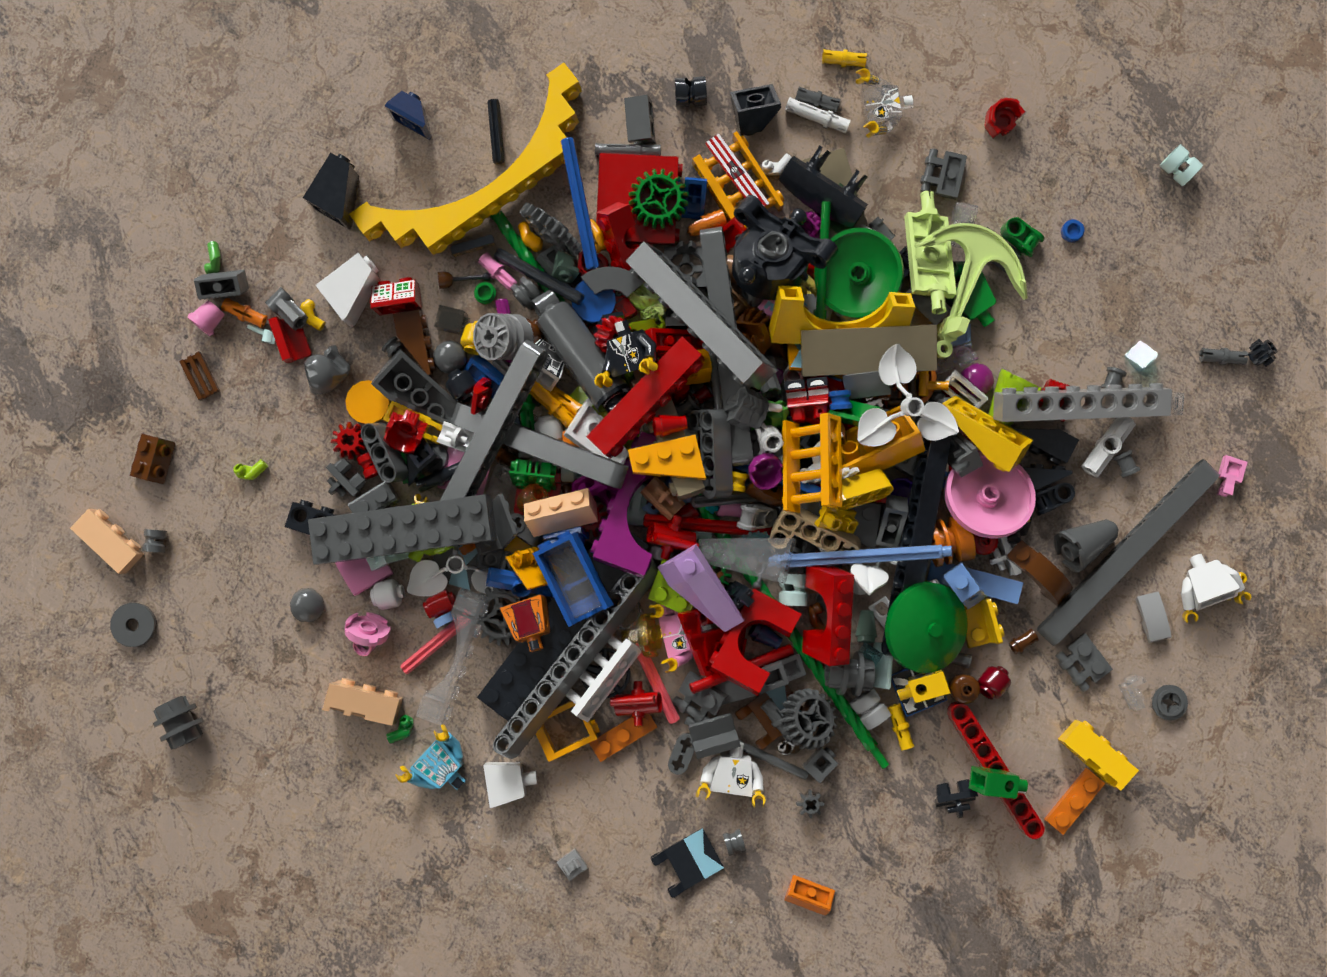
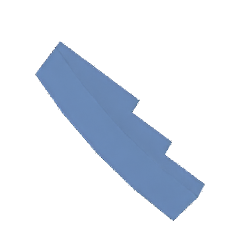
(992, 585)

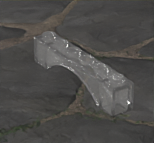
(466, 615)

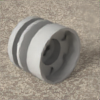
(501, 335)

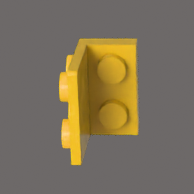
(983, 624)

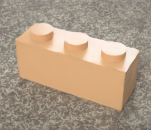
(560, 512)
(107, 540)

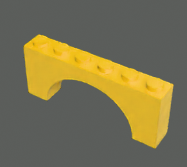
(791, 316)

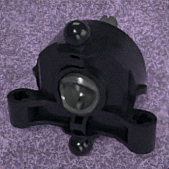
(774, 251)

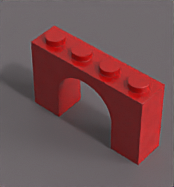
(836, 588)
(729, 660)

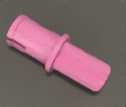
(496, 270)

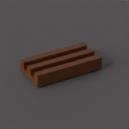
(191, 359)

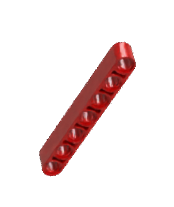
(992, 758)

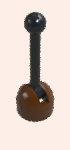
(446, 279)

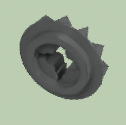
(1174, 711)

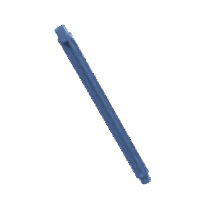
(870, 555)

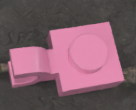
(1231, 472)

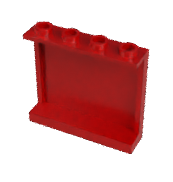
(615, 179)

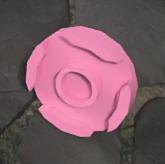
(366, 631)

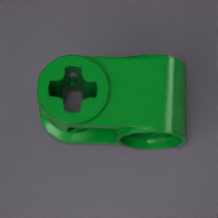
(1023, 237)

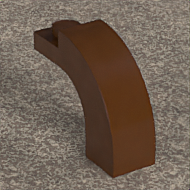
(1042, 571)

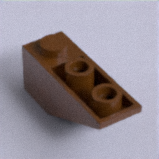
(411, 331)

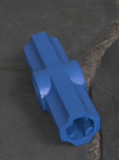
(510, 581)

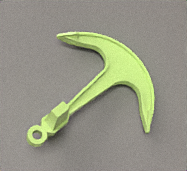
(979, 248)

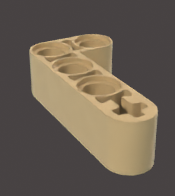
(817, 536)

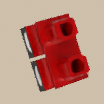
(798, 398)

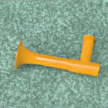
(925, 384)

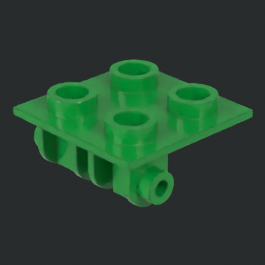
(521, 478)

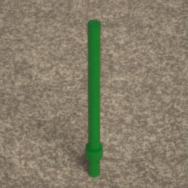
(822, 273)

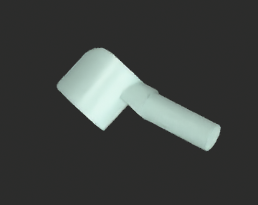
(267, 337)

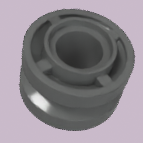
(525, 292)

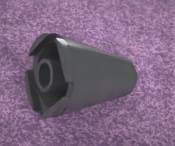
(1084, 543)

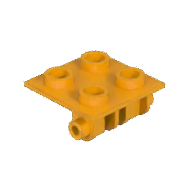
(526, 568)

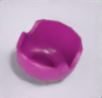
(979, 376)
(765, 471)

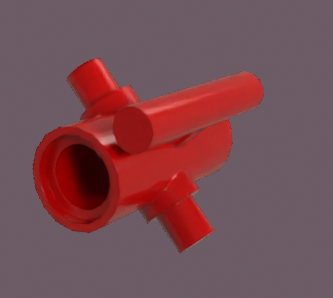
(670, 536)
(637, 703)

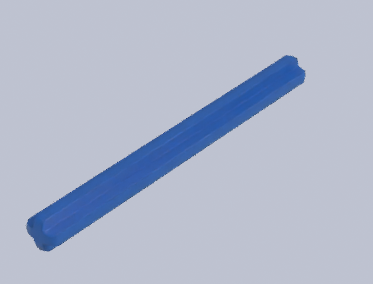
(580, 203)

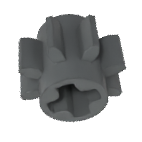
(811, 797)

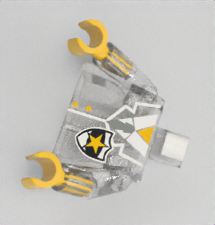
(881, 103)

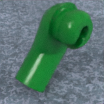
(403, 731)

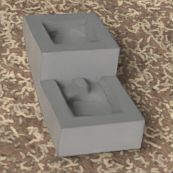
(1154, 617)

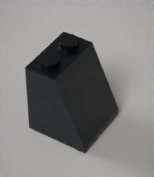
(334, 190)

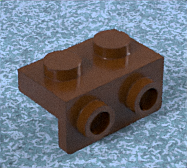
(152, 459)

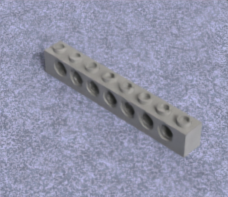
(1157, 402)

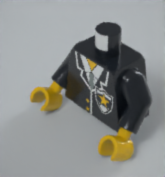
(627, 353)

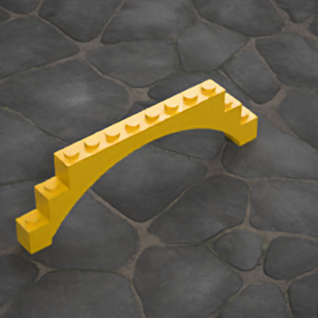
(451, 221)

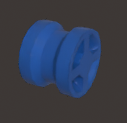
(840, 399)

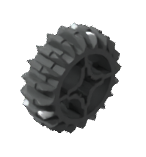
(803, 724)

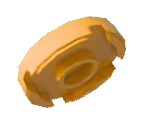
(366, 403)

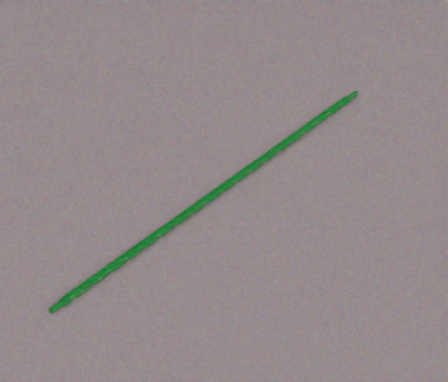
(796, 638)

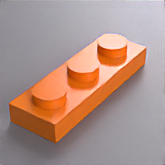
(621, 736)
(1074, 801)

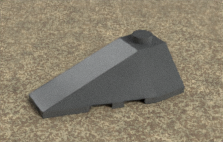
(410, 386)

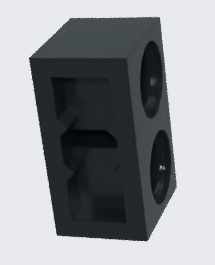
(293, 522)

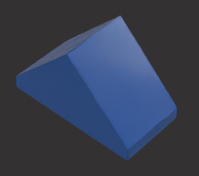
(696, 197)

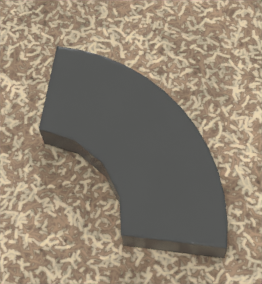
(612, 279)

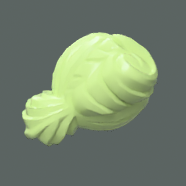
(647, 303)

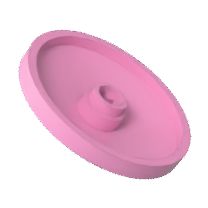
(990, 500)

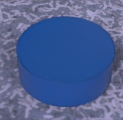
(1072, 231)

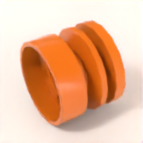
(956, 536)

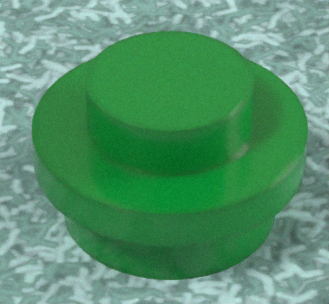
(485, 293)

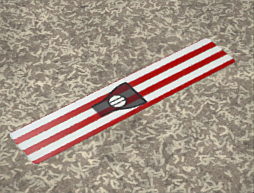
(734, 168)

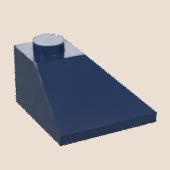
(409, 112)

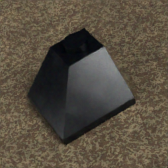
(754, 108)

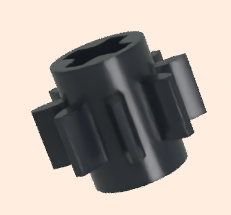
(1262, 352)

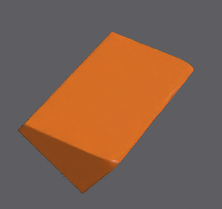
(810, 895)

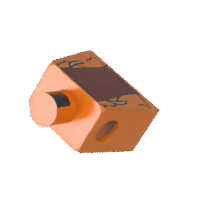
(528, 620)

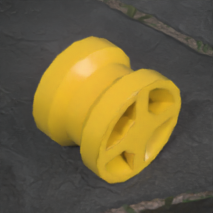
(739, 480)

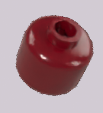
(994, 682)

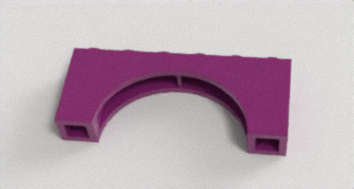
(616, 543)

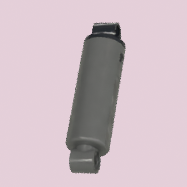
(577, 350)

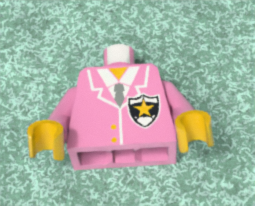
(674, 637)

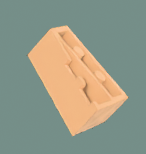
(363, 701)

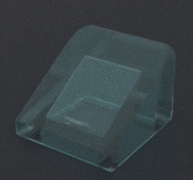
(1141, 356)

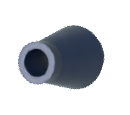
(765, 635)

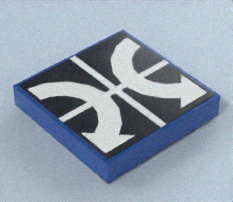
(908, 705)

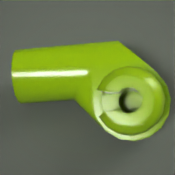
(250, 472)

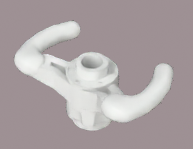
(775, 442)

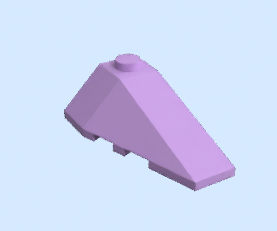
(698, 584)

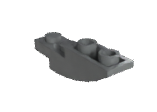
(780, 674)

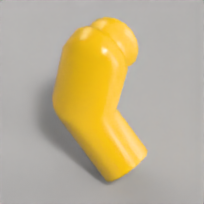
(308, 307)

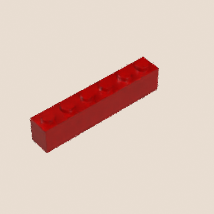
(646, 398)

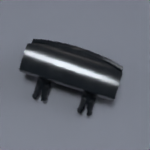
(813, 188)

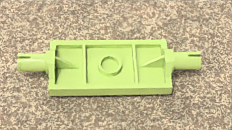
(929, 266)

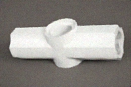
(1100, 454)

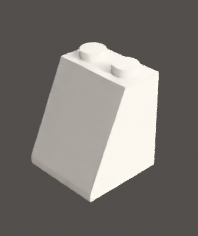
(350, 287)

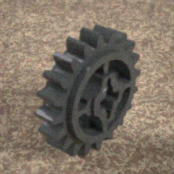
(493, 633)

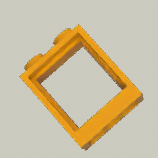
(547, 744)

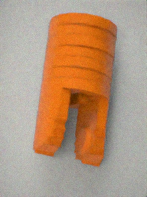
(707, 221)

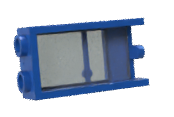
(572, 577)

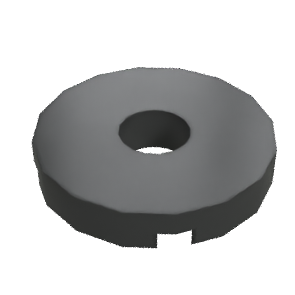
(120, 624)

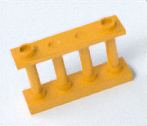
(715, 184)
(830, 463)

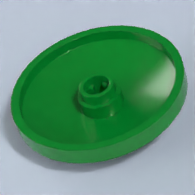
(862, 272)
(926, 627)

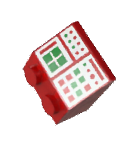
(395, 297)

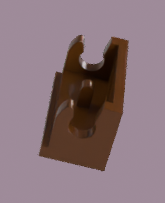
(756, 334)

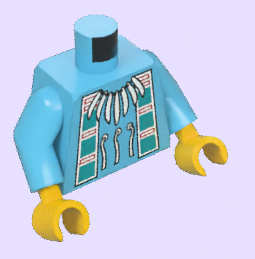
(437, 764)

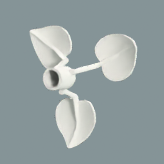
(935, 421)
(867, 577)
(429, 580)

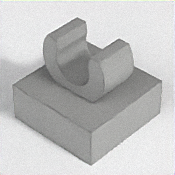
(572, 864)

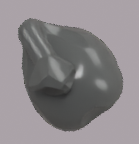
(326, 370)

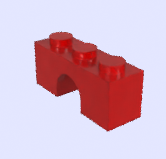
(614, 223)

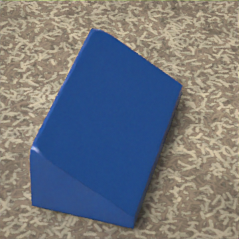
(480, 368)

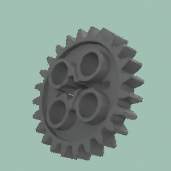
(551, 229)

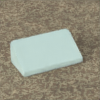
(883, 670)

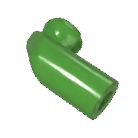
(214, 256)

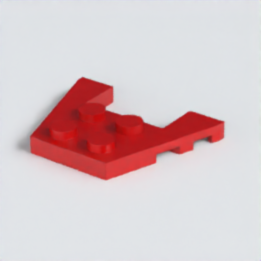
(705, 642)

